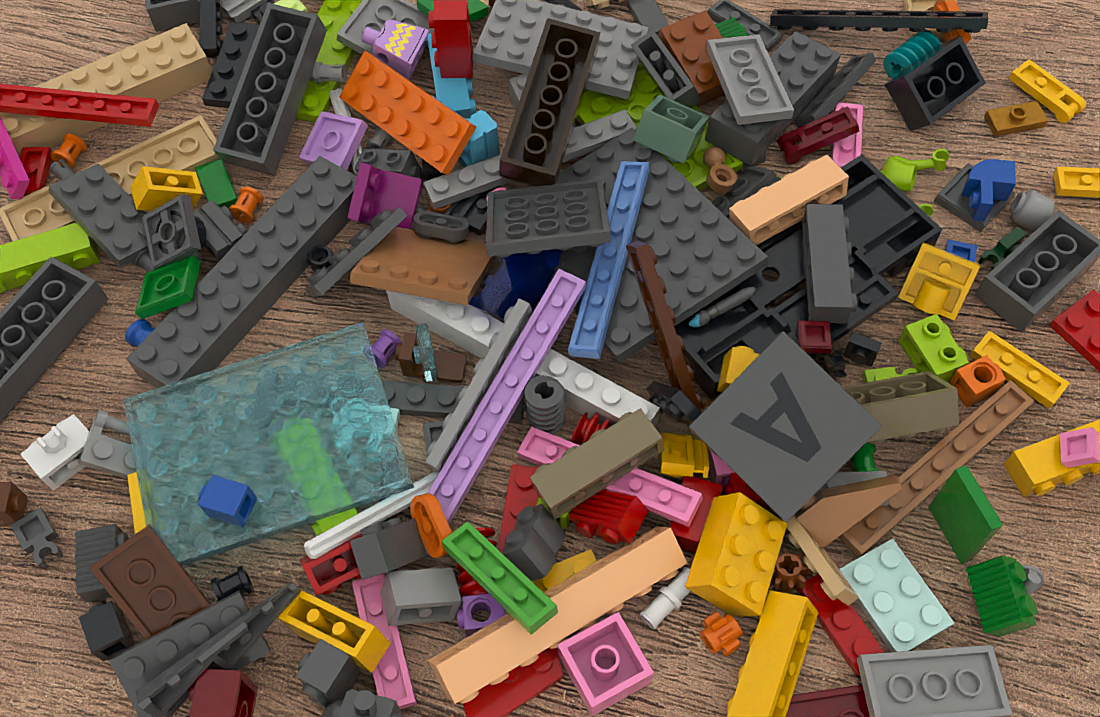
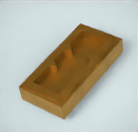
(1015, 118)

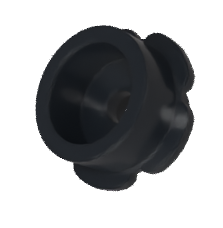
(317, 253)

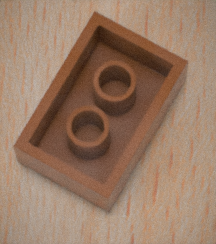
(687, 45)

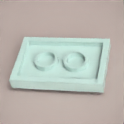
(896, 598)

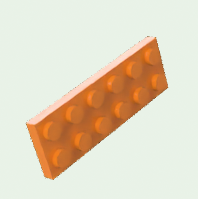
(407, 113)

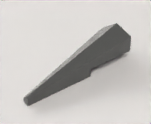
(171, 688)

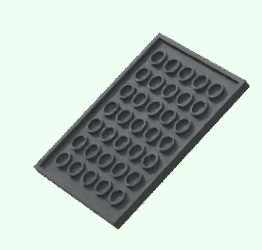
(693, 241)

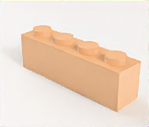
(785, 201)

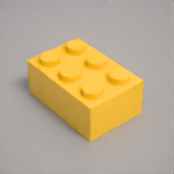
(736, 555)

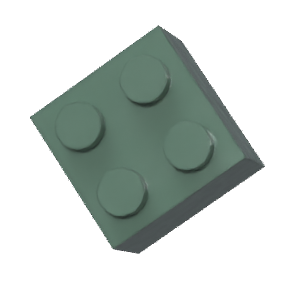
(670, 128)

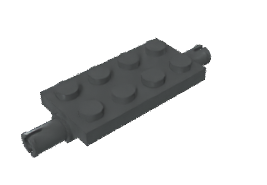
(103, 212)

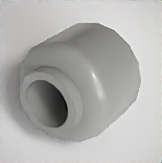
(1031, 209)

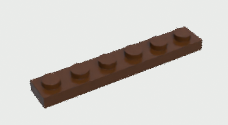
(662, 320)

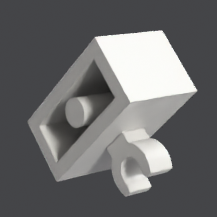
(58, 452)

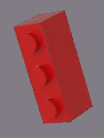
(452, 38)

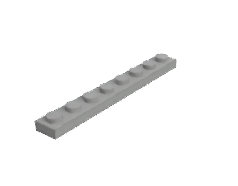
(485, 174)

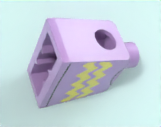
(398, 45)

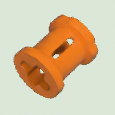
(68, 144)
(246, 204)

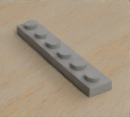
(484, 374)

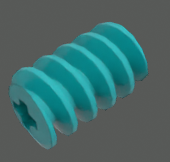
(909, 52)

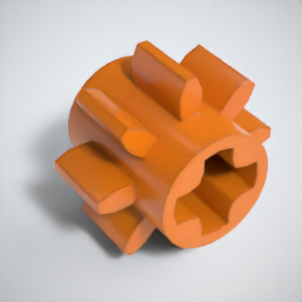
(721, 634)

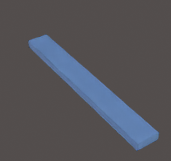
(609, 262)

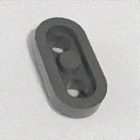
(441, 226)

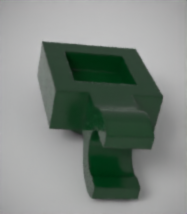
(1003, 247)

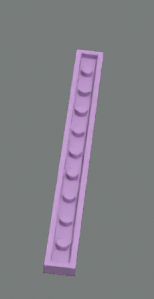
(506, 392)

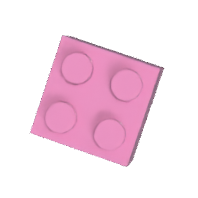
(605, 663)

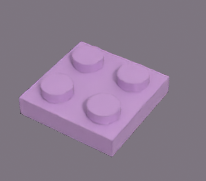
(334, 139)

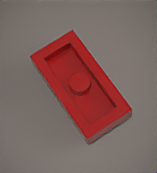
(37, 165)

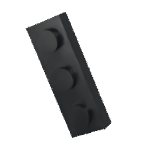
(672, 401)

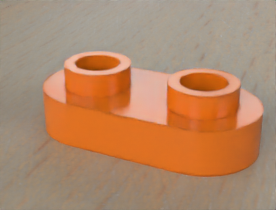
(430, 523)

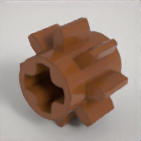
(796, 575)

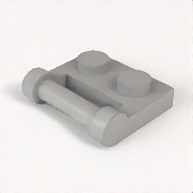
(105, 452)

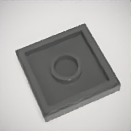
(951, 200)

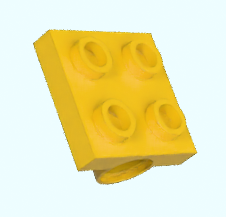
(938, 281)

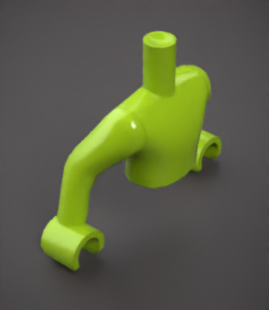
(903, 171)

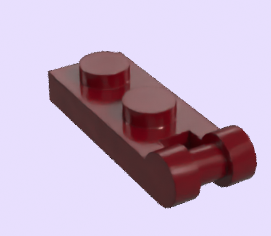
(817, 134)

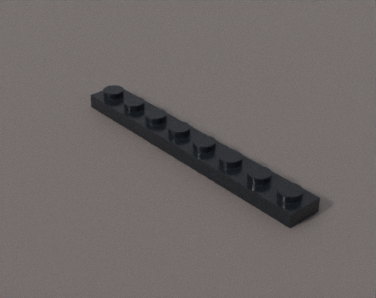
(886, 19)

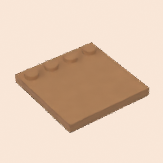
(424, 266)

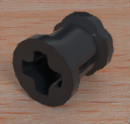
(232, 583)

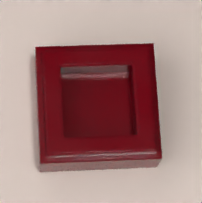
(814, 336)

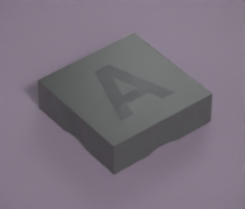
(784, 426)

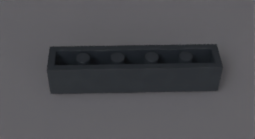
(210, 27)

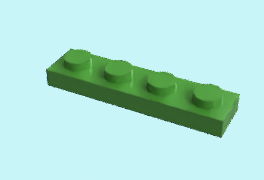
(500, 577)

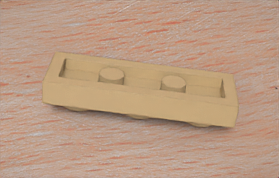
(820, 562)

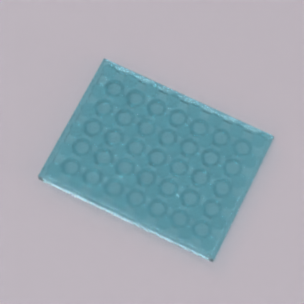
(291, 424)

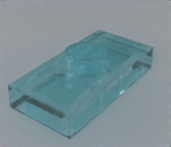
(424, 352)

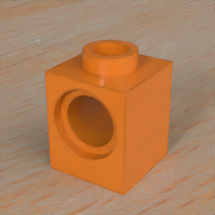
(969, 388)

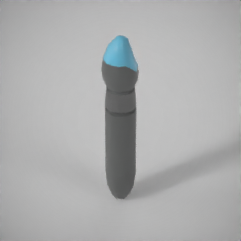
(723, 306)

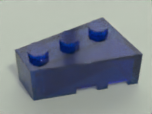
(519, 277)

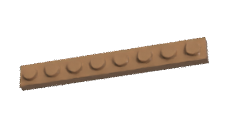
(938, 464)

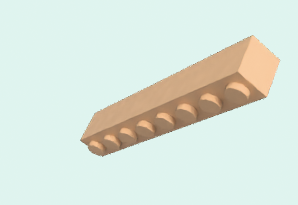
(579, 599)

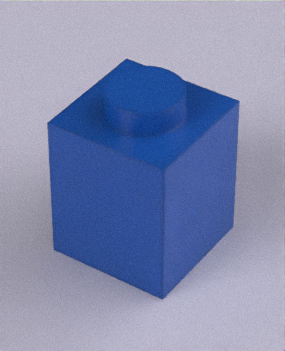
(227, 500)

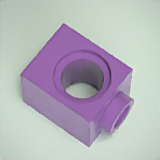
(473, 604)

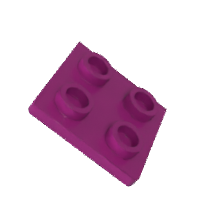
(382, 189)

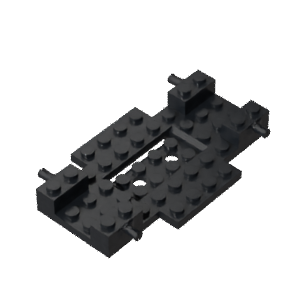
(884, 237)

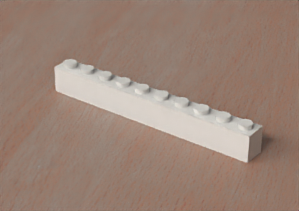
(473, 330)

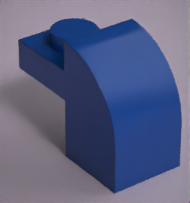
(988, 182)

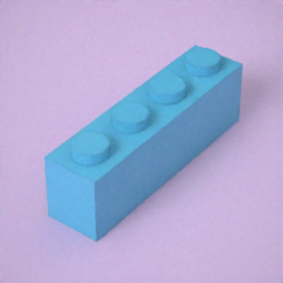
(452, 91)

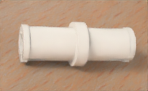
(667, 600)

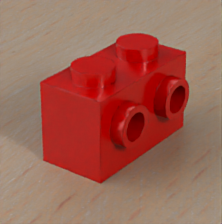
(331, 568)

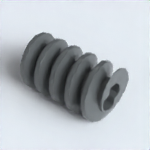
(545, 404)

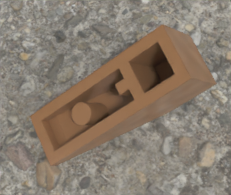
(841, 507)

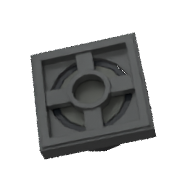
(174, 231)

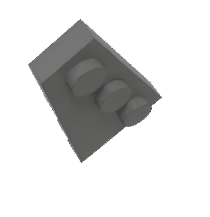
(749, 181)

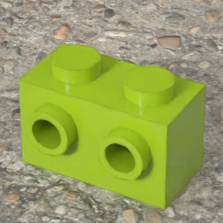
(932, 347)

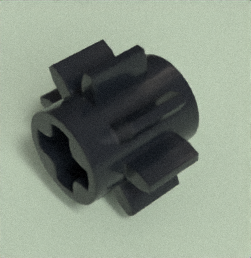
(837, 361)

